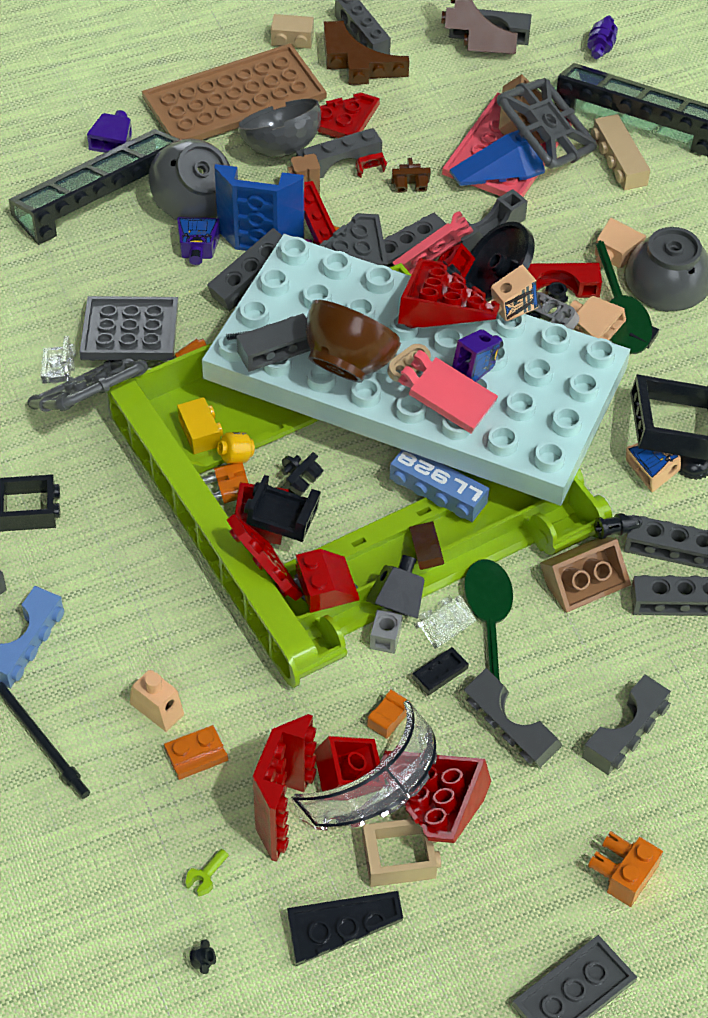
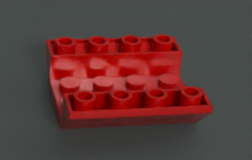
(284, 763)

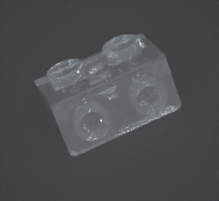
(58, 362)
(446, 620)

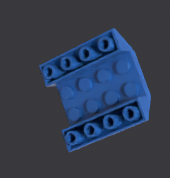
(254, 208)

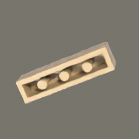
(620, 152)

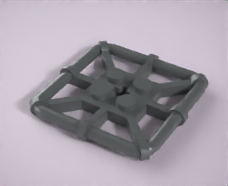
(547, 121)
(88, 384)

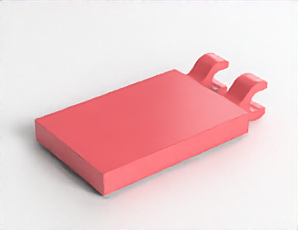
(436, 243)
(447, 391)

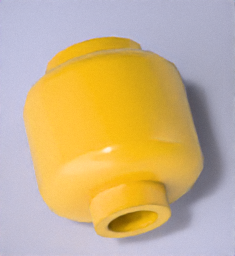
(235, 447)

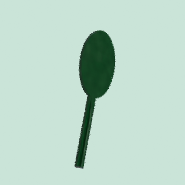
(636, 315)
(490, 600)

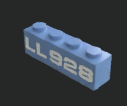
(439, 484)

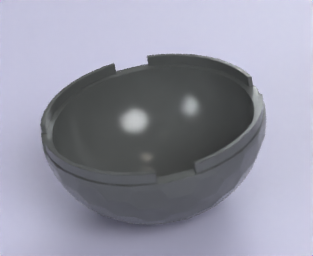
(283, 129)

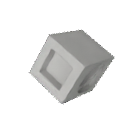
(386, 640)

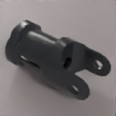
(619, 524)

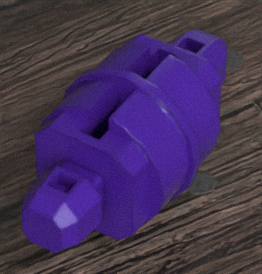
(602, 37)

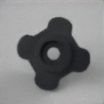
(557, 291)
(202, 956)

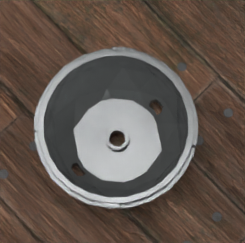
(182, 188)
(661, 266)

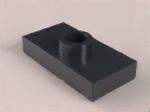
(440, 671)

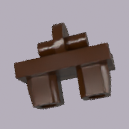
(408, 174)

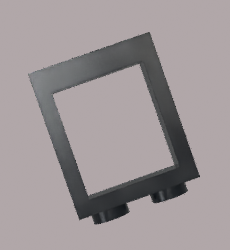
(29, 518)

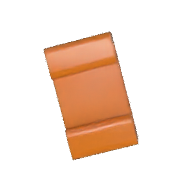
(387, 714)

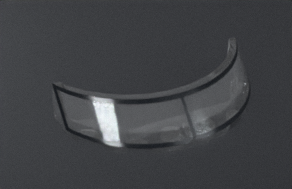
(381, 789)

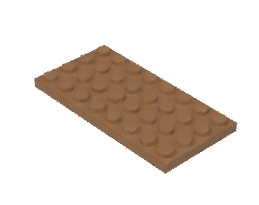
(227, 94)

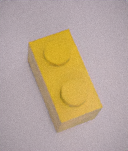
(199, 425)

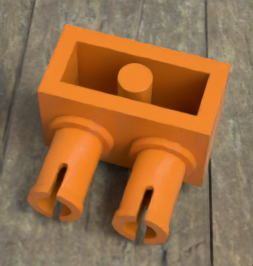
(634, 872)

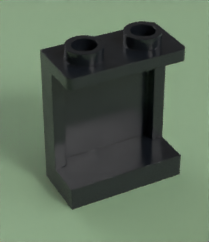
(281, 510)

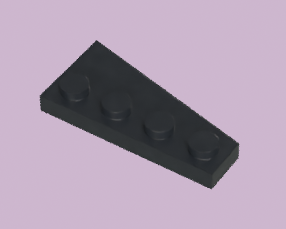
(333, 924)

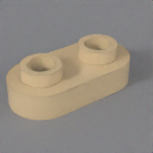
(405, 359)

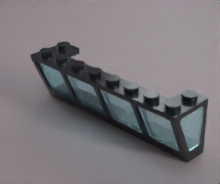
(636, 101)
(85, 183)

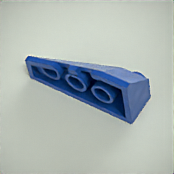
(501, 160)

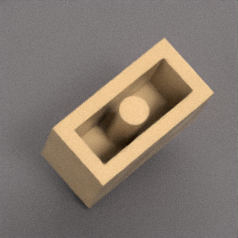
(293, 30)

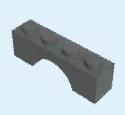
(506, 20)
(349, 146)
(507, 208)
(535, 739)
(609, 746)

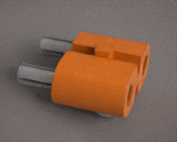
(228, 479)

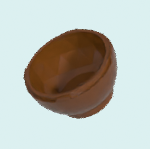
(348, 341)

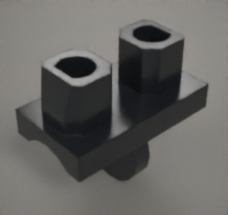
(308, 467)

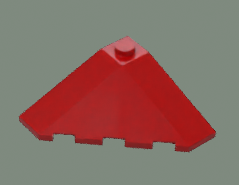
(442, 298)
(449, 796)

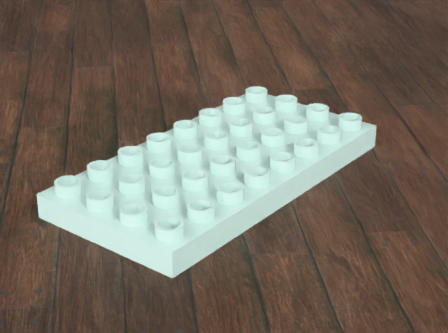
(546, 376)

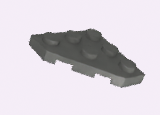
(360, 239)

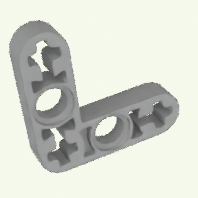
(563, 315)

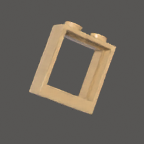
(397, 873)

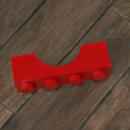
(580, 278)

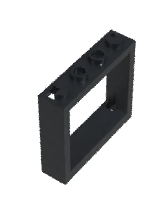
(664, 439)

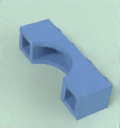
(41, 611)

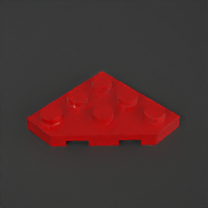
(347, 116)
(264, 556)

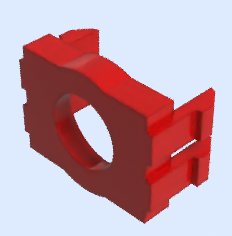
(377, 159)

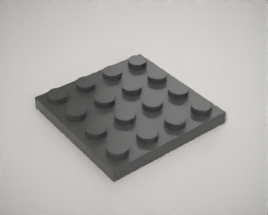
(129, 328)

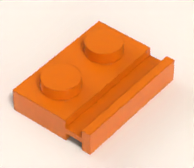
(196, 752)

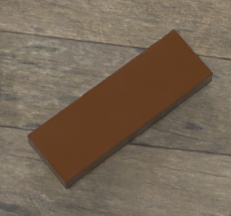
(426, 545)

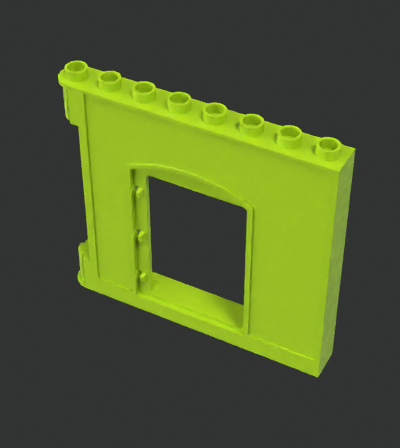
(288, 632)

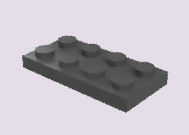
(577, 985)

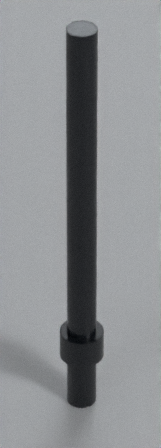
(69, 774)

